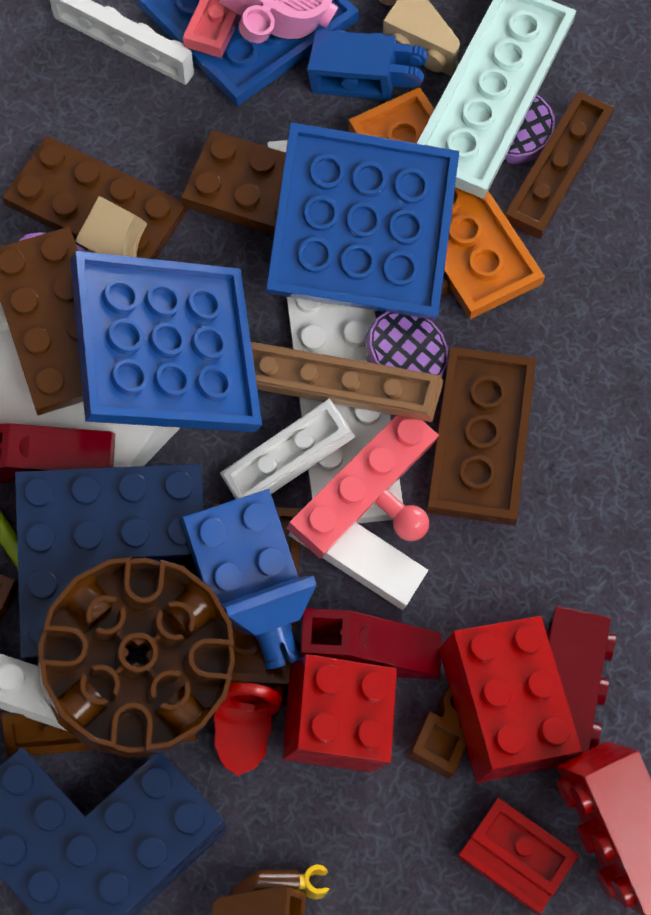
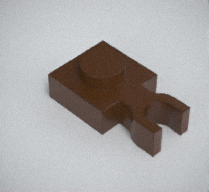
(439, 739)

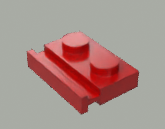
(518, 856)

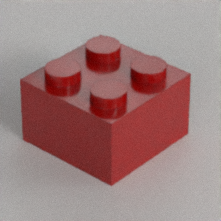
(339, 713)

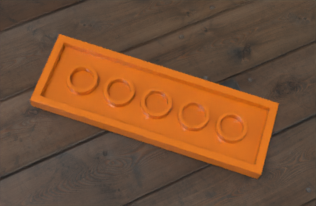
(484, 253)

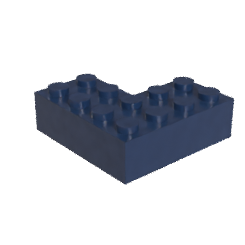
(90, 516)
(114, 855)

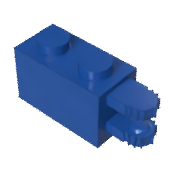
(363, 64)

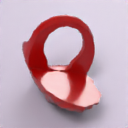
(244, 725)

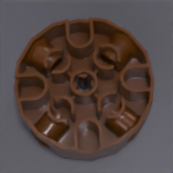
(145, 608)

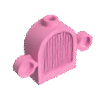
(280, 17)

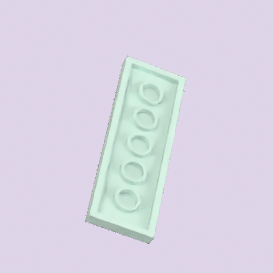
(496, 86)

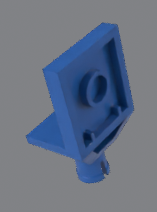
(251, 570)

